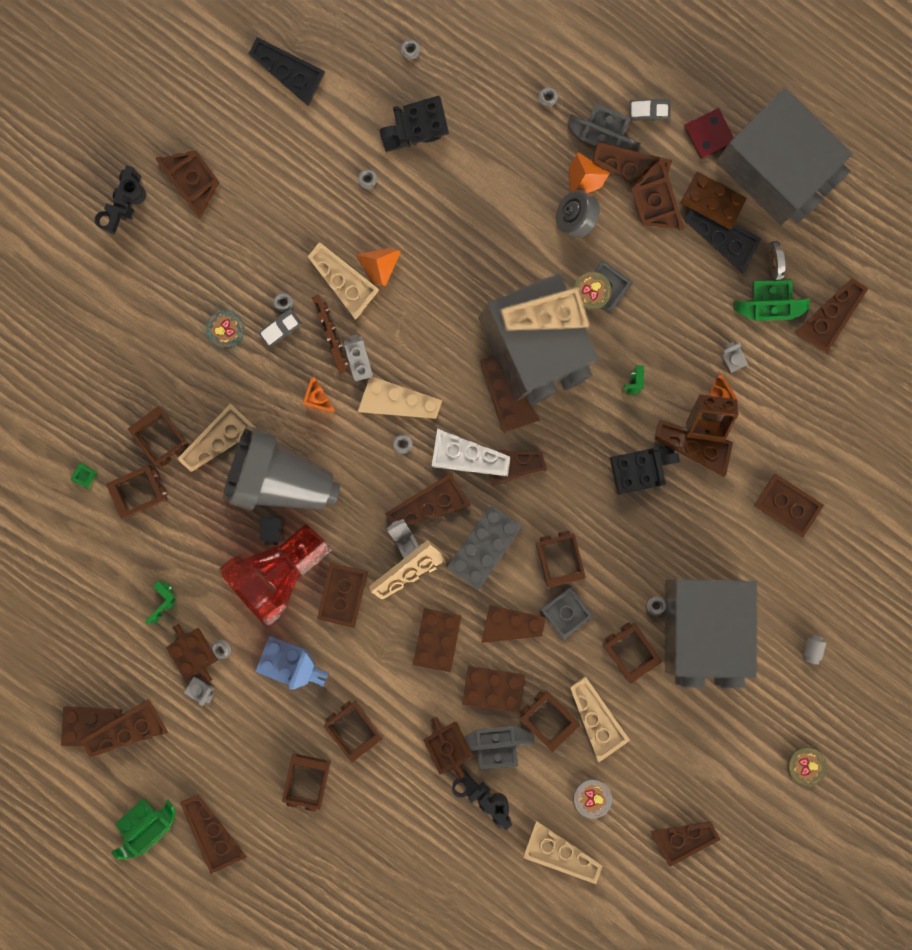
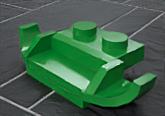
(772, 301)
(143, 828)

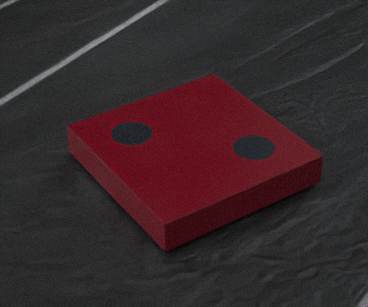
(709, 133)

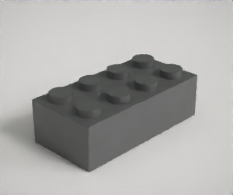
(484, 547)

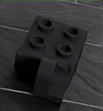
(418, 123)
(123, 199)
(641, 468)
(486, 803)

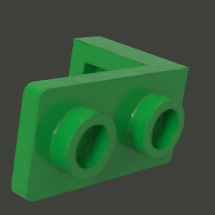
(165, 590)

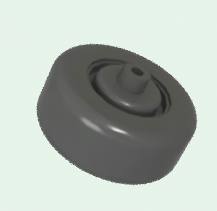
(577, 213)

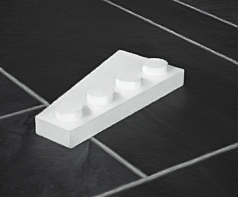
(463, 455)

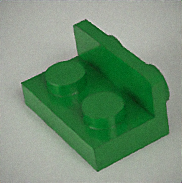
(637, 380)

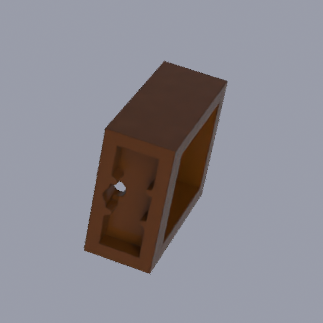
(148, 420)
(717, 430)
(120, 501)
(551, 582)
(643, 668)
(563, 734)
(365, 746)
(311, 762)

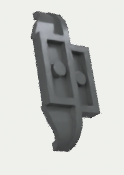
(603, 126)
(498, 746)

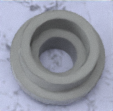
(413, 44)
(548, 91)
(367, 173)
(283, 296)
(398, 439)
(662, 608)
(218, 651)

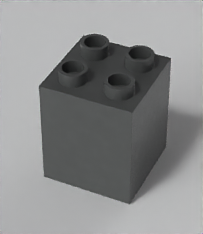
(786, 159)
(537, 357)
(711, 632)

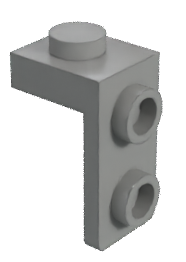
(358, 357)
(403, 537)

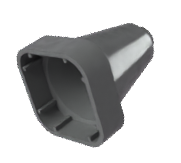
(276, 476)

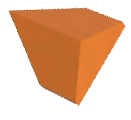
(586, 174)
(379, 264)
(721, 388)
(316, 398)

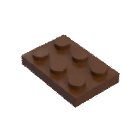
(713, 200)
(788, 505)
(342, 595)
(437, 640)
(493, 689)
(81, 721)

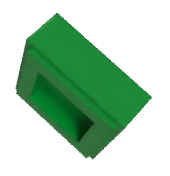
(83, 475)

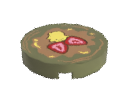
(593, 290)
(807, 766)

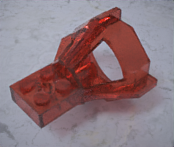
(280, 568)

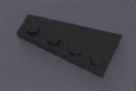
(289, 70)
(734, 244)

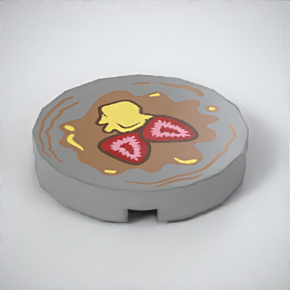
(776, 260)
(592, 798)

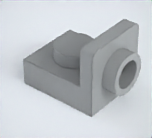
(733, 357)
(200, 691)

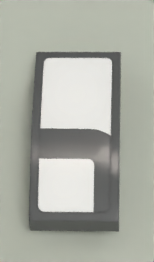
(650, 109)
(279, 328)

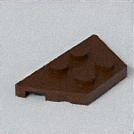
(191, 178)
(656, 199)

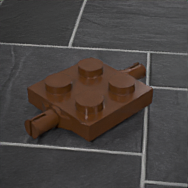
(192, 653)
(448, 748)

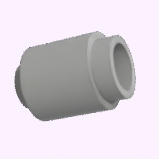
(814, 649)

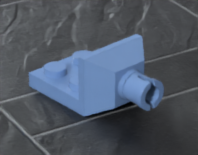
(289, 664)

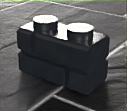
(272, 530)

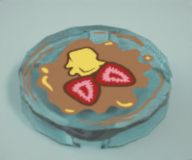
(225, 329)

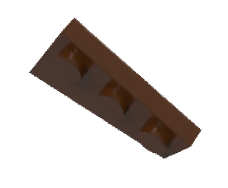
(521, 465)
(511, 624)
(685, 840)

